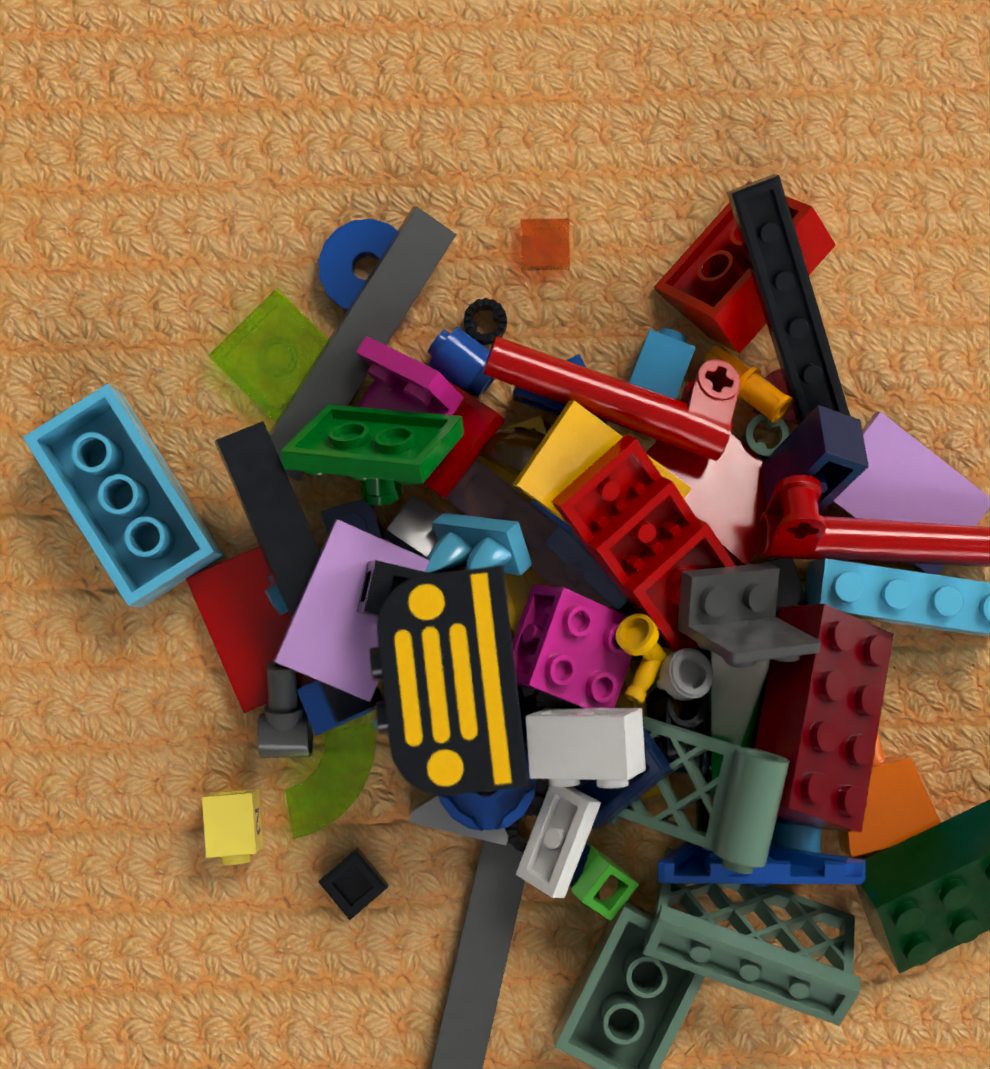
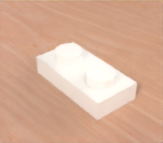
(558, 840)

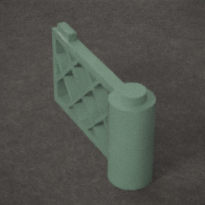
(743, 803)

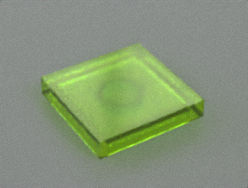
(270, 352)

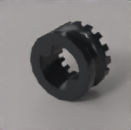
(499, 316)

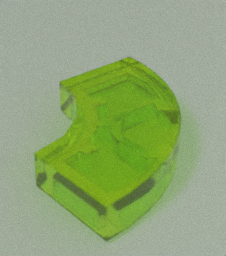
(336, 780)

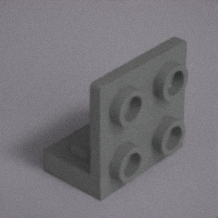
(735, 615)

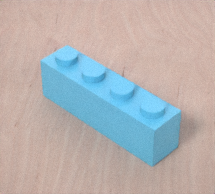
(900, 596)

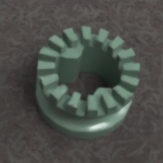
(760, 448)

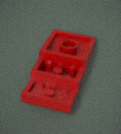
(640, 533)

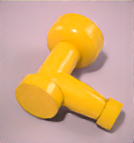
(639, 637)

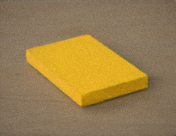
(567, 451)

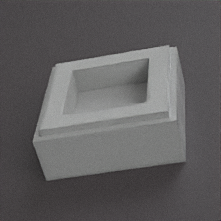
(413, 528)

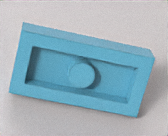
(478, 544)

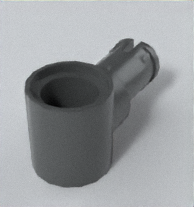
(284, 725)

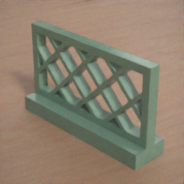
(745, 958)

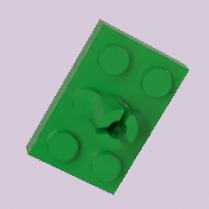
(374, 447)

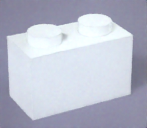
(586, 745)

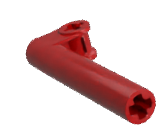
(696, 423)
(797, 531)

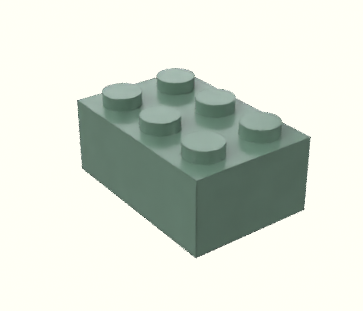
(625, 1001)

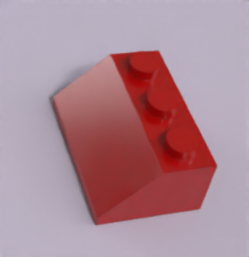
(715, 283)

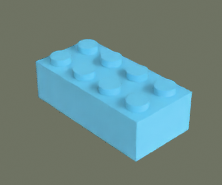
(123, 496)

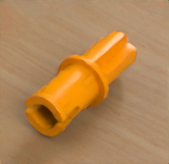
(754, 387)

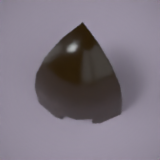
(512, 447)

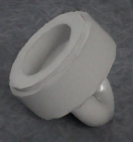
(685, 674)

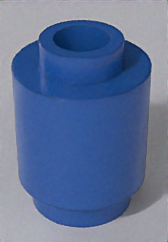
(461, 361)

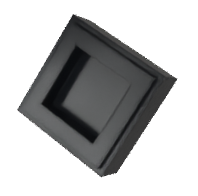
(353, 883)

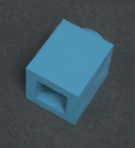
(663, 362)

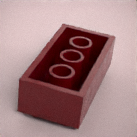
(826, 717)

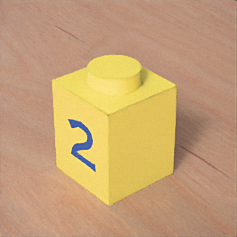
(232, 825)

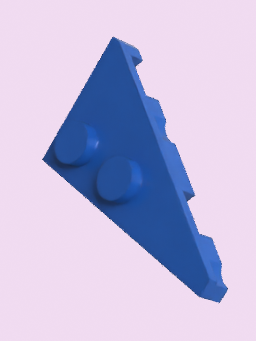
(783, 866)

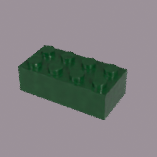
(931, 889)

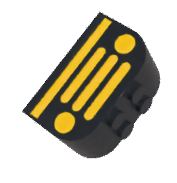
(450, 683)

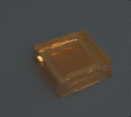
(545, 244)

